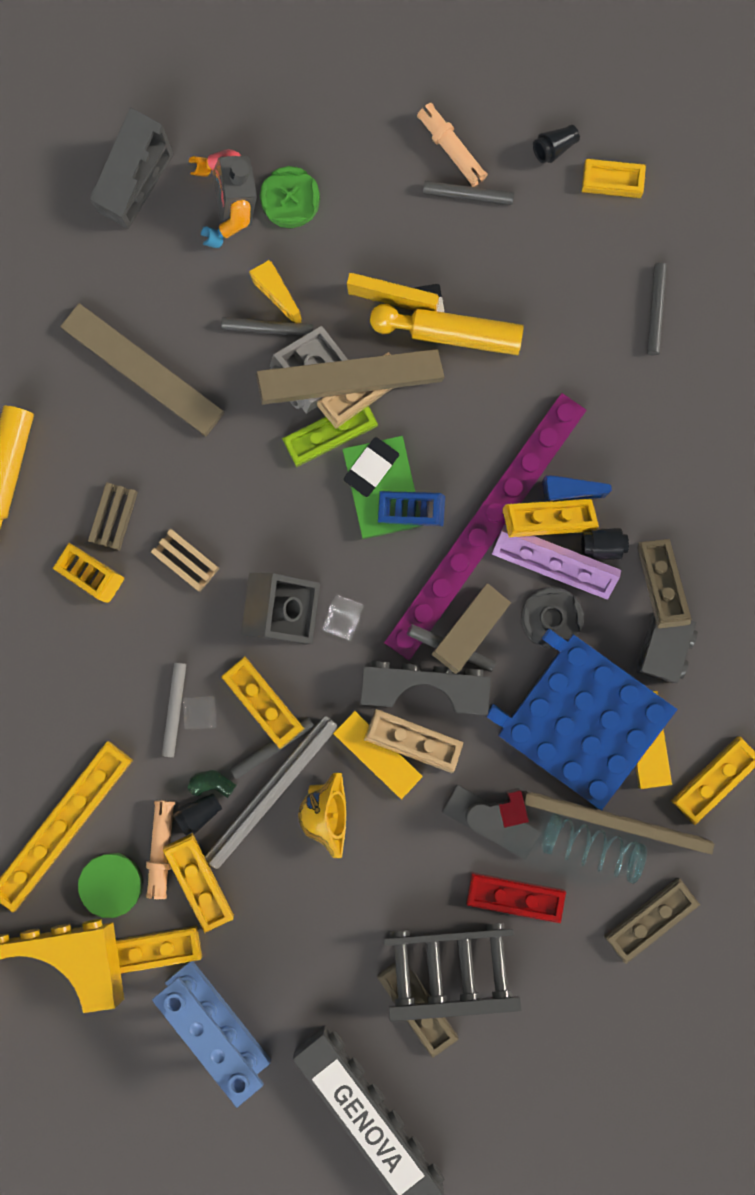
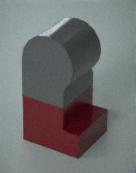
(497, 815)

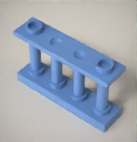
(213, 1032)

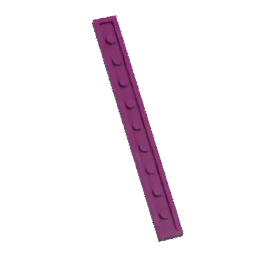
(486, 524)

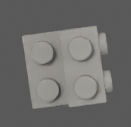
(310, 349)

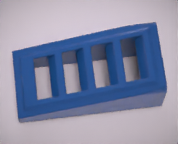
(563, 488)
(438, 508)

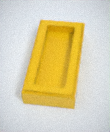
(613, 178)

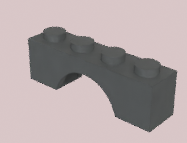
(466, 692)

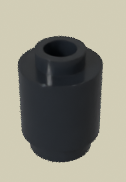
(604, 544)

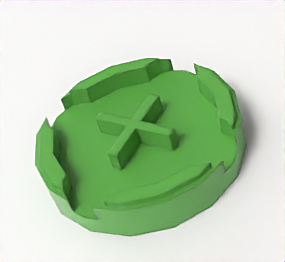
(290, 197)
(110, 885)

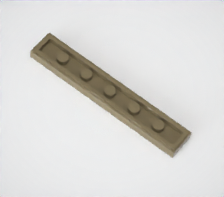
(142, 369)
(349, 376)
(618, 822)

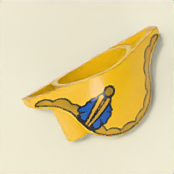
(324, 814)

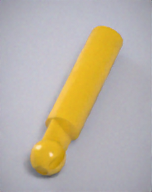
(450, 329)
(14, 433)

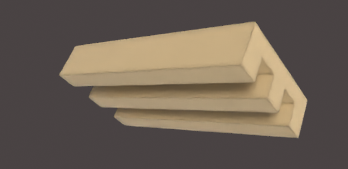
(165, 544)

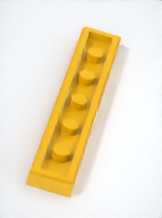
(62, 825)

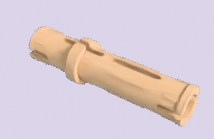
(444, 135)
(161, 836)

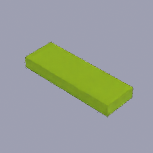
(323, 436)

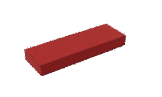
(516, 897)

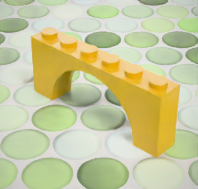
(82, 954)

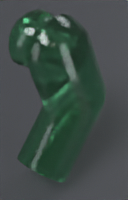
(210, 780)

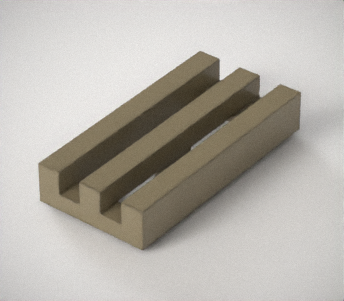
(101, 514)

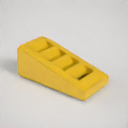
(271, 285)
(104, 584)

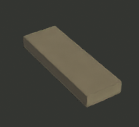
(664, 584)
(471, 628)
(651, 920)
(434, 1033)

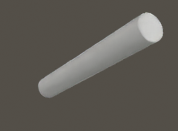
(174, 710)

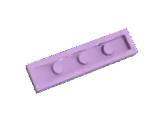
(558, 563)

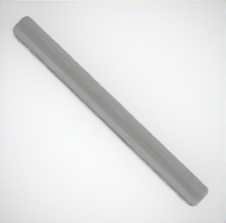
(270, 792)

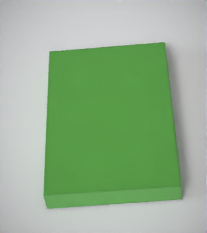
(396, 480)

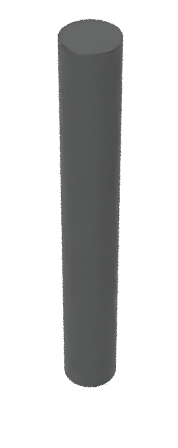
(468, 192)
(657, 309)
(266, 326)
(433, 640)
(266, 752)

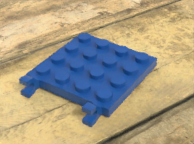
(585, 720)

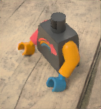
(233, 190)

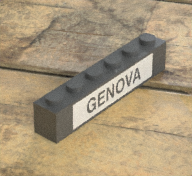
(365, 1116)

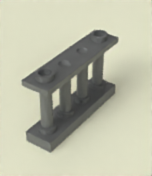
(469, 1001)

